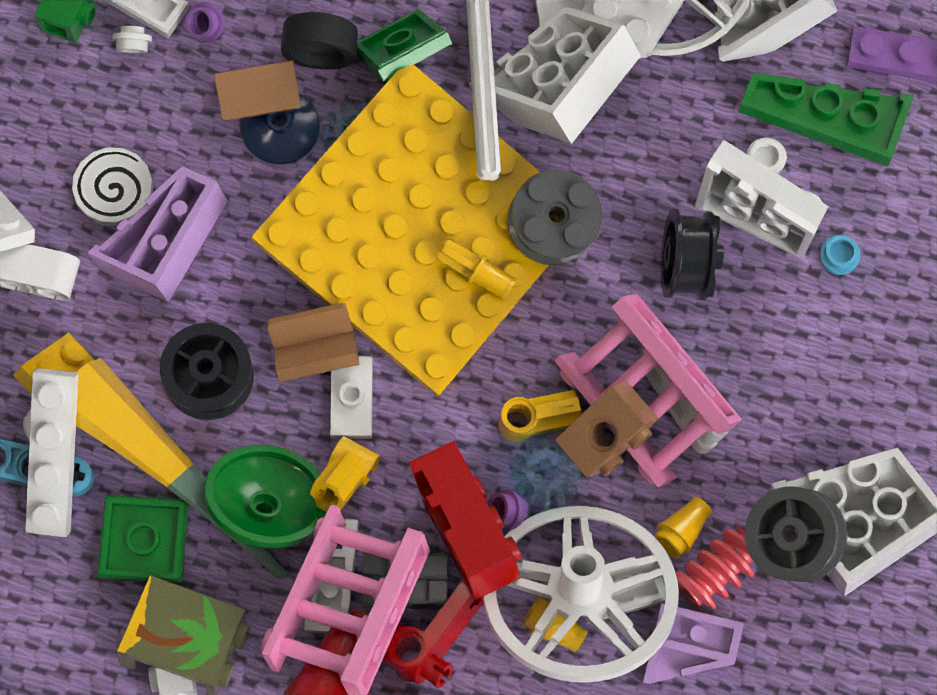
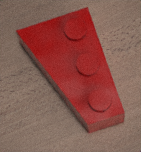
(465, 520)

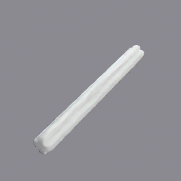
(483, 90)

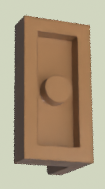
(257, 91)
(313, 342)

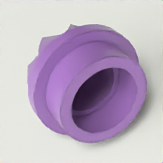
(204, 22)
(510, 507)

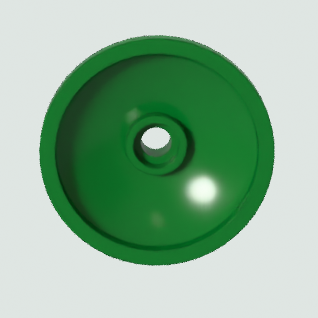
(263, 496)

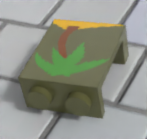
(184, 634)

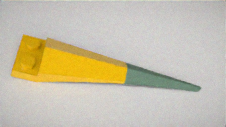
(122, 423)

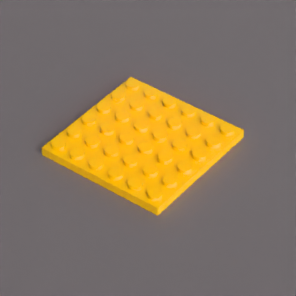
(379, 211)

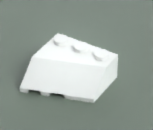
(770, 25)
(564, 73)
(759, 200)
(884, 511)

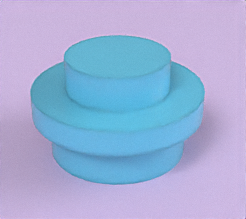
(840, 254)

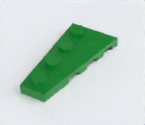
(841, 118)

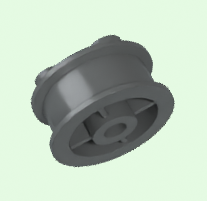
(571, 201)
(819, 539)

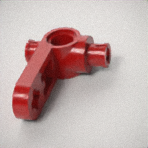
(433, 641)

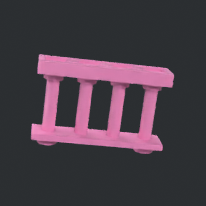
(686, 382)
(372, 631)

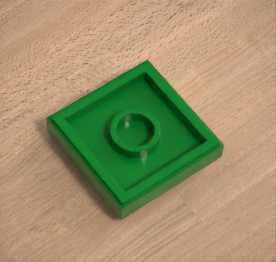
(401, 44)
(143, 539)

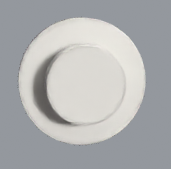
(132, 40)

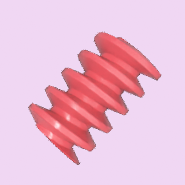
(716, 569)

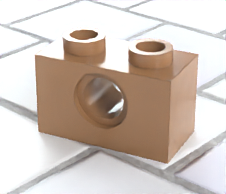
(585, 437)

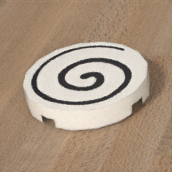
(111, 185)

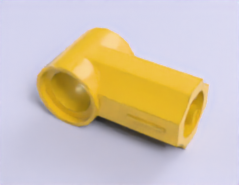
(543, 415)
(344, 474)

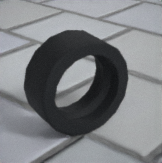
(319, 40)

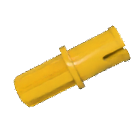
(476, 268)

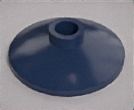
(286, 142)

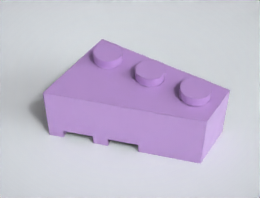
(164, 235)

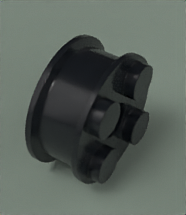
(690, 254)
(210, 394)

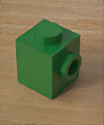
(65, 17)

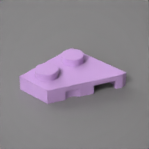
(694, 645)

